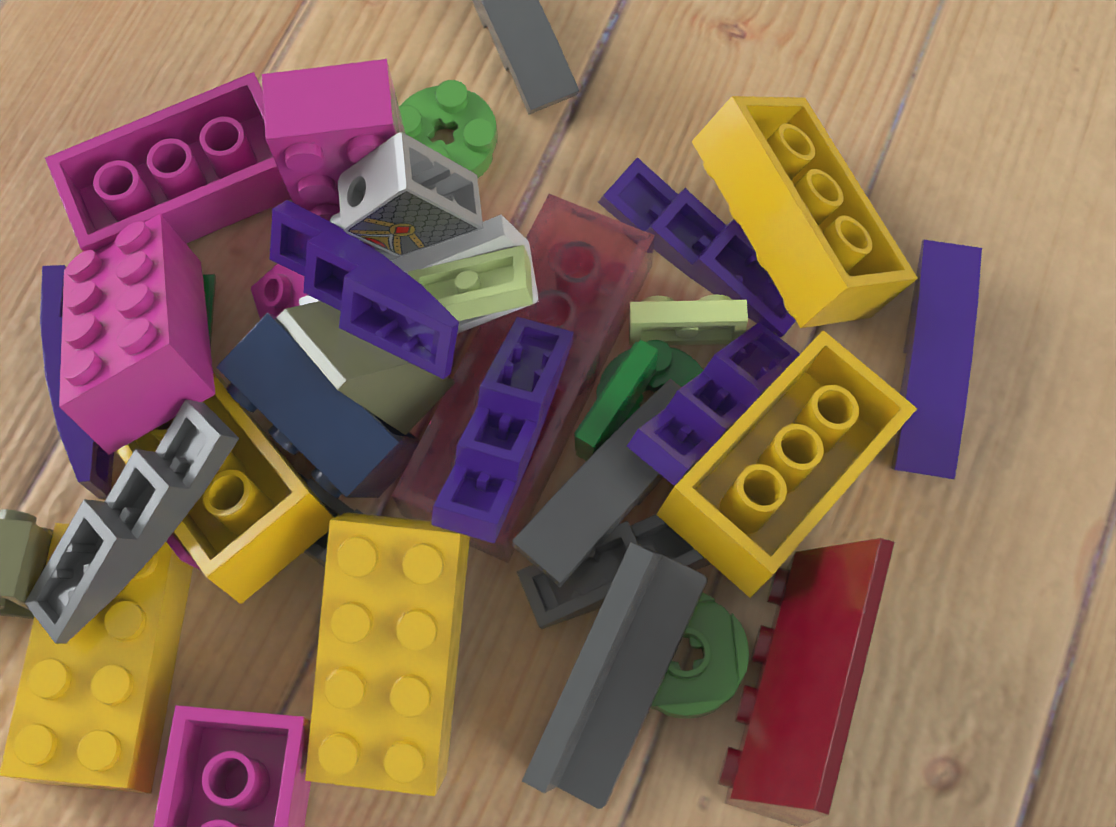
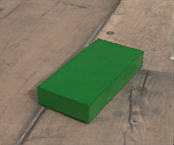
(616, 399)

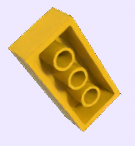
(802, 210)
(785, 463)
(254, 509)
(387, 654)
(100, 701)

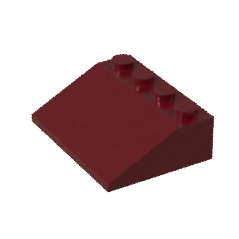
(806, 681)

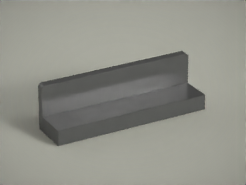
(616, 676)

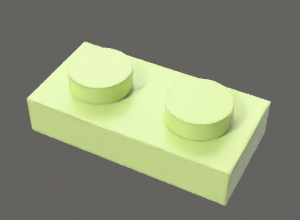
(480, 283)
(698, 322)

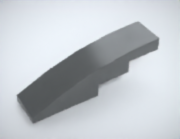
(528, 51)
(593, 499)
(119, 535)
(592, 579)

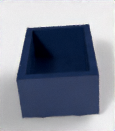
(343, 440)

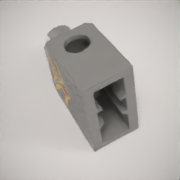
(407, 198)

